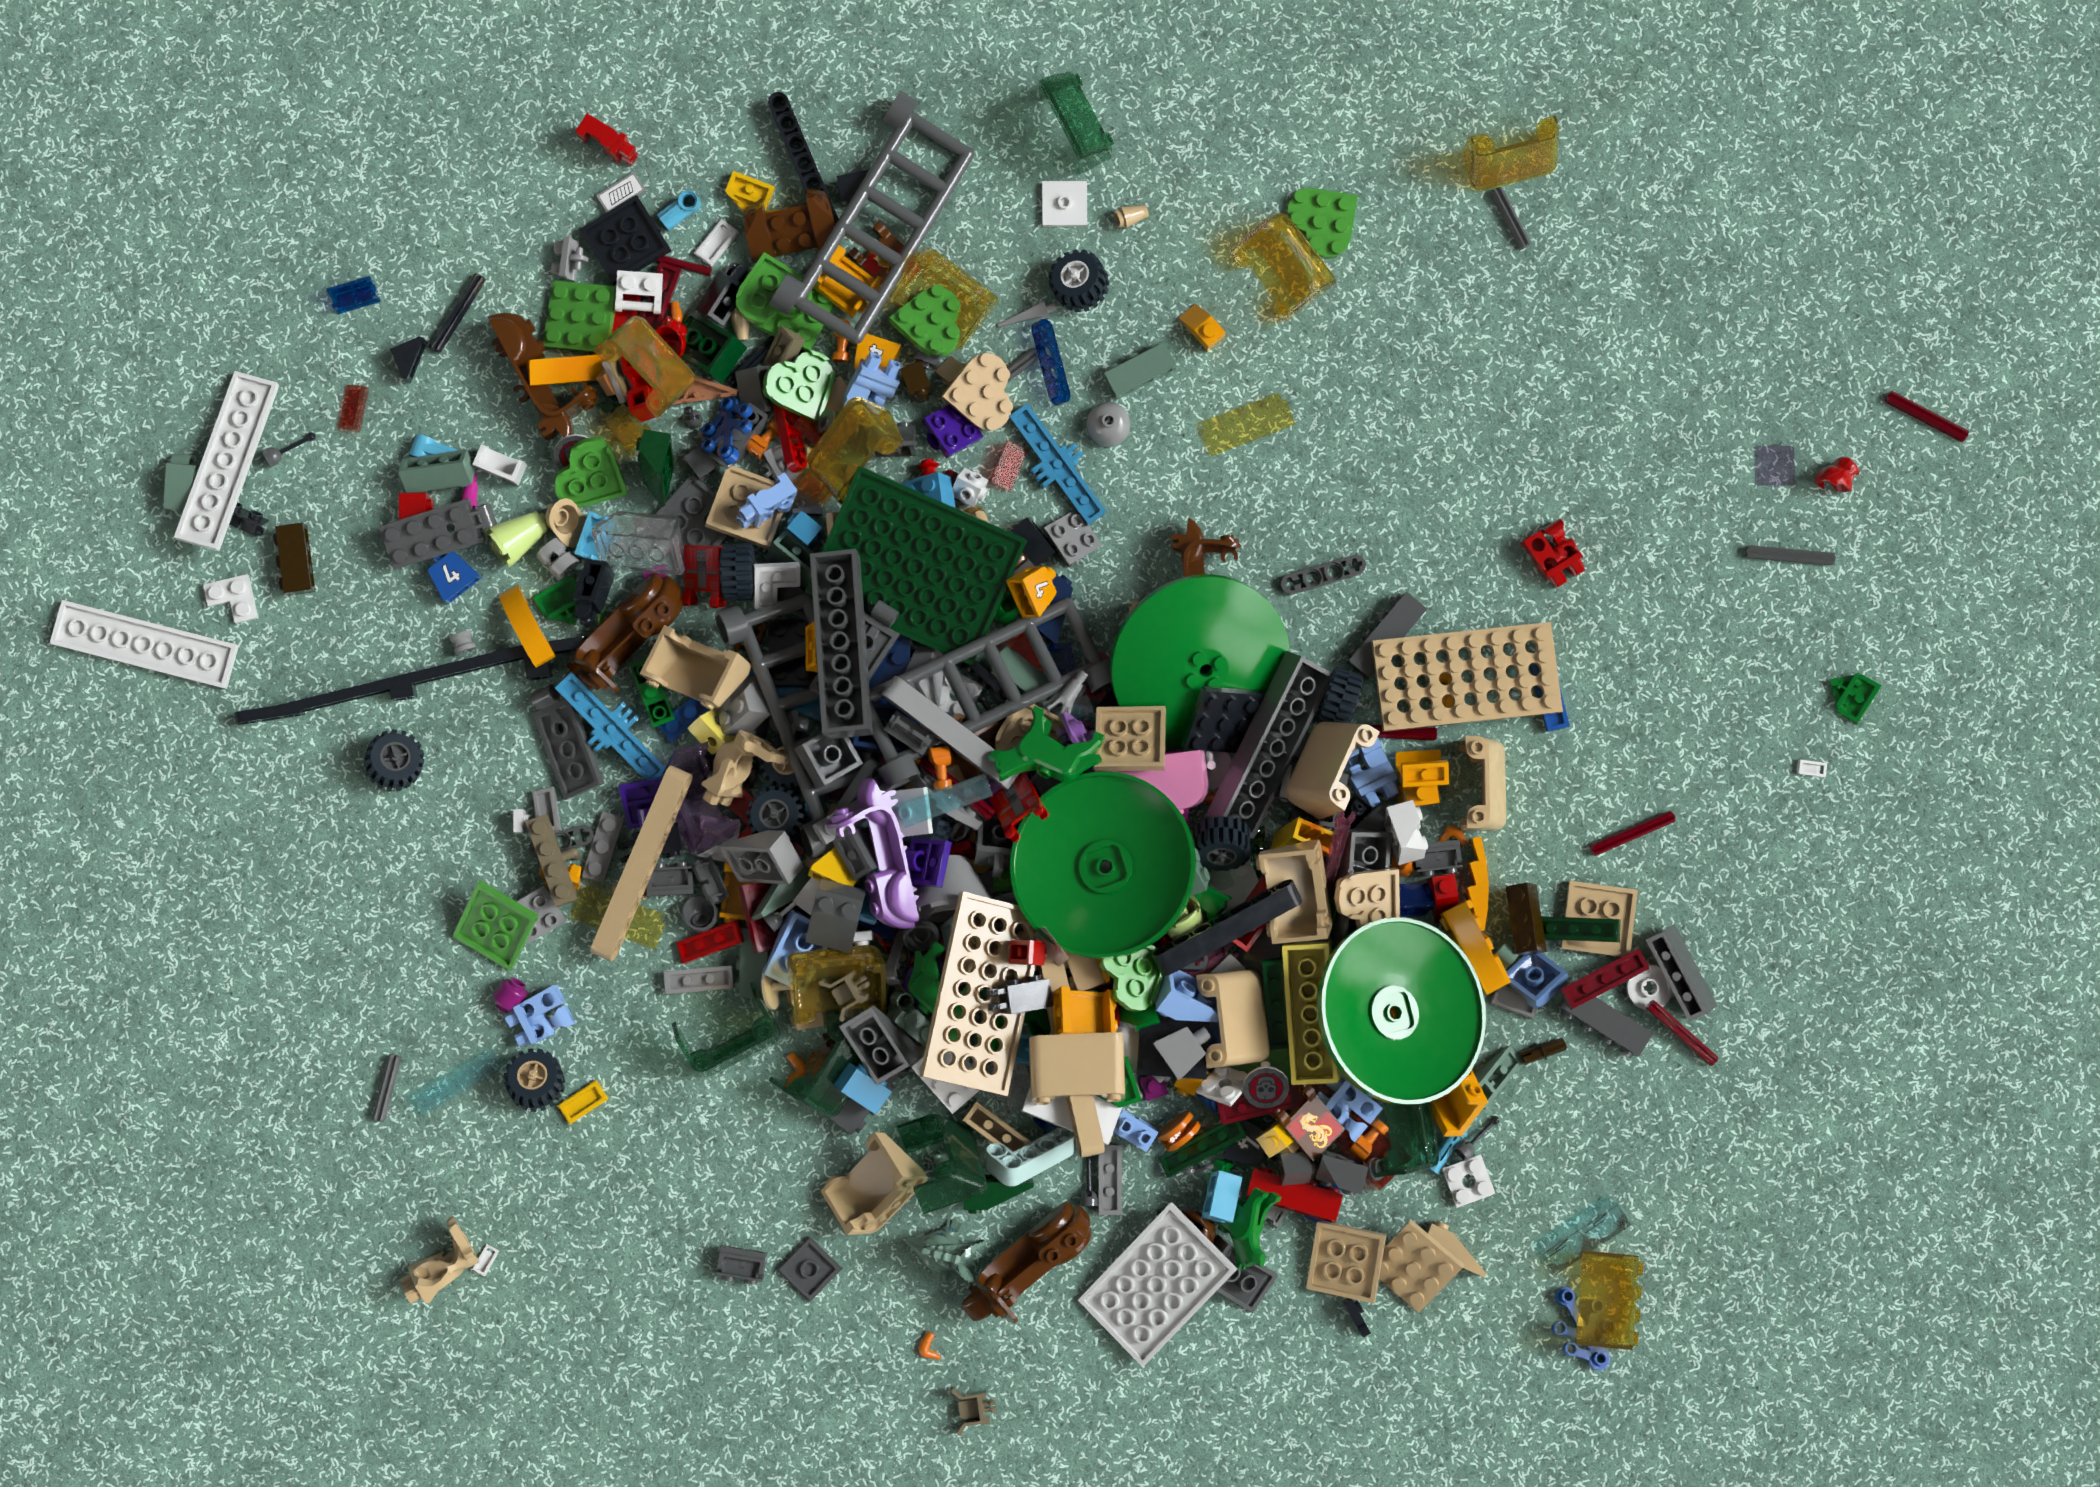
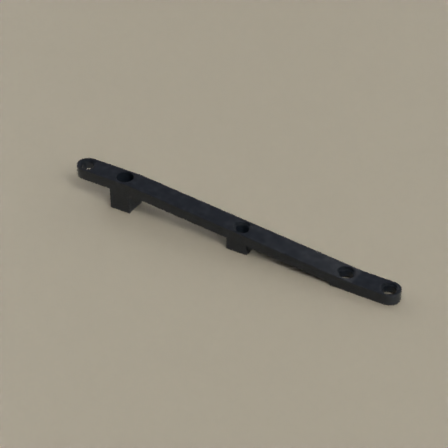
(405, 684)

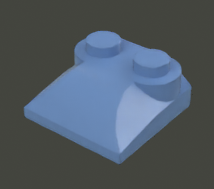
(1536, 979)

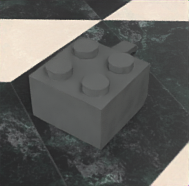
(992, 846)

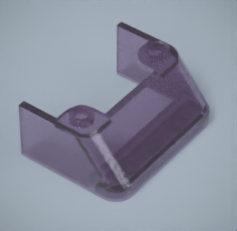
(697, 819)

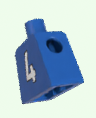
(452, 575)

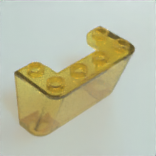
(1609, 1300)

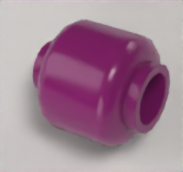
(509, 994)

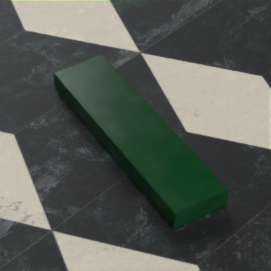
(1581, 929)
(1275, 1002)
(1202, 1147)

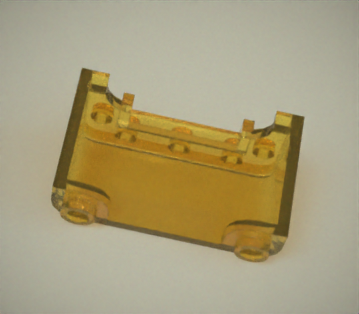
(1514, 163)
(1284, 264)
(933, 268)
(651, 359)
(851, 442)
(810, 967)

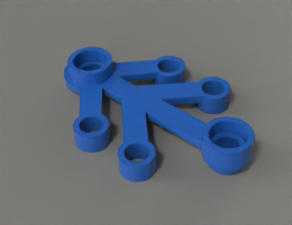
(727, 409)
(1593, 1351)

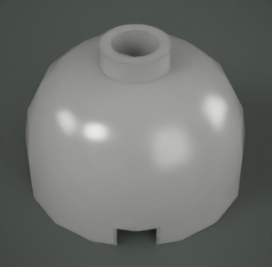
(1105, 434)

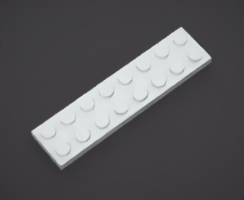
(226, 461)
(144, 644)

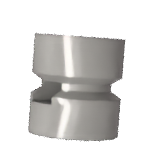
(560, 564)

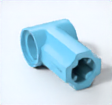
(677, 212)
(425, 446)

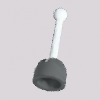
(775, 918)

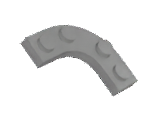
(963, 814)

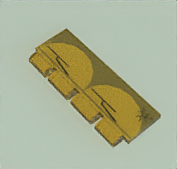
(1249, 427)
(643, 929)

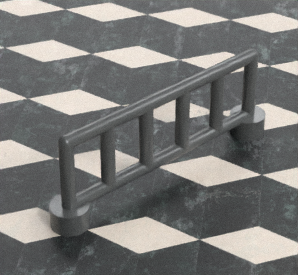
(794, 292)
(736, 628)
(901, 766)

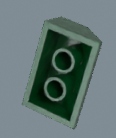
(656, 463)

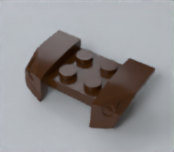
(789, 227)

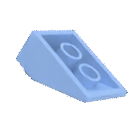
(789, 940)
(1183, 1001)

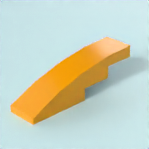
(1478, 871)

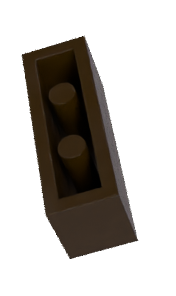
(294, 559)
(1526, 919)

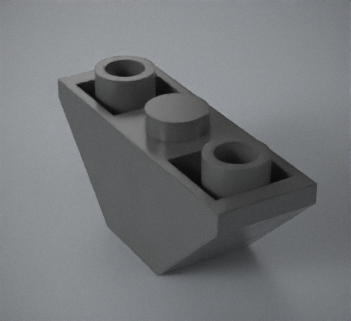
(740, 441)

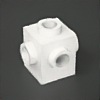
(970, 487)

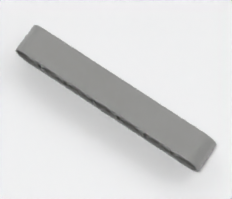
(943, 727)

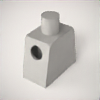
(1182, 1049)

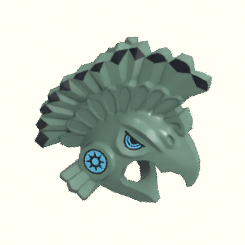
(943, 1251)

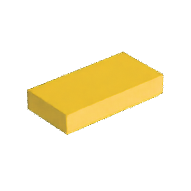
(583, 1102)

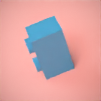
(805, 529)
(862, 1088)

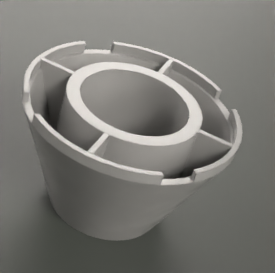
(940, 903)

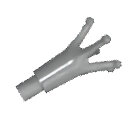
(1067, 695)

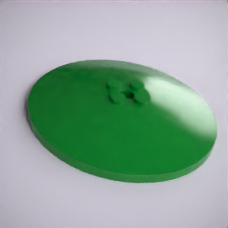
(1193, 625)
(1060, 861)
(1436, 1004)

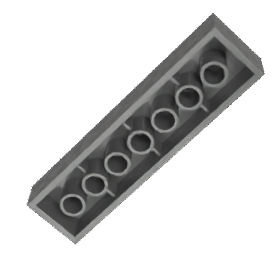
(841, 644)
(1271, 741)

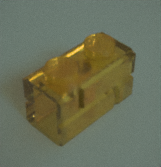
(626, 428)

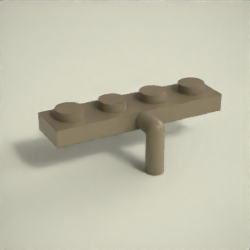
(553, 860)

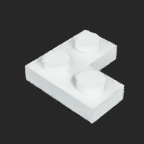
(770, 577)
(236, 592)

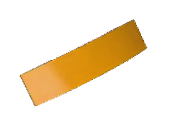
(526, 626)

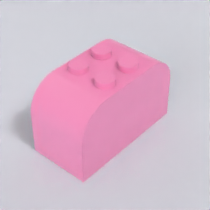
(1182, 780)

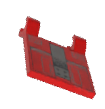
(702, 574)
(1017, 803)

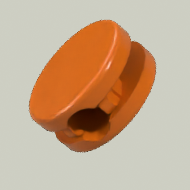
(1178, 1131)

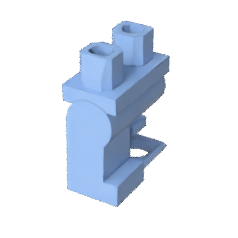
(873, 377)
(762, 506)
(1377, 776)
(533, 1018)
(1350, 1098)
(1135, 1130)

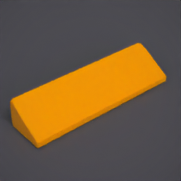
(564, 370)

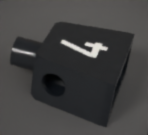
(1248, 1149)

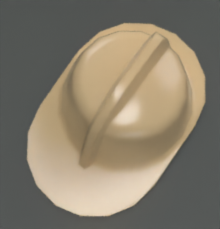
(565, 521)

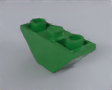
(655, 699)

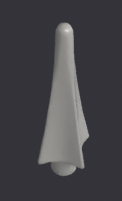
(1038, 311)

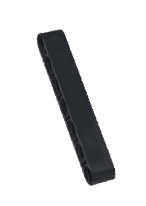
(801, 154)
(1226, 927)

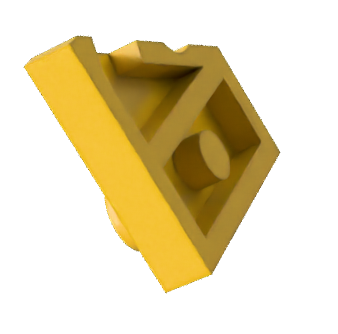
(747, 190)

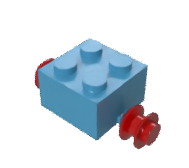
(932, 482)

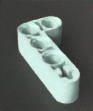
(1018, 1166)

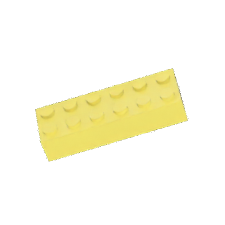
(1302, 974)

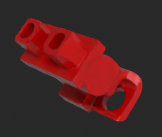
(613, 144)
(1553, 560)

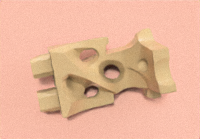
(734, 765)
(437, 1271)

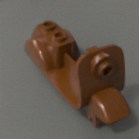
(518, 343)
(1194, 546)
(625, 630)
(1047, 1244)

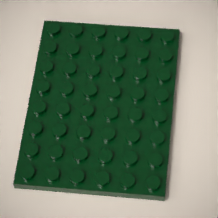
(925, 560)

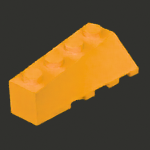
(1477, 947)

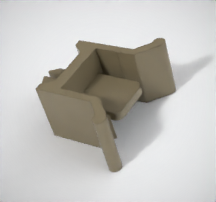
(847, 991)
(973, 1408)

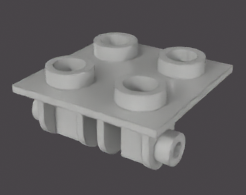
(1072, 537)
(543, 905)

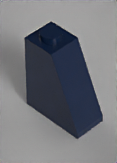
(1052, 629)

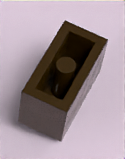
(916, 382)

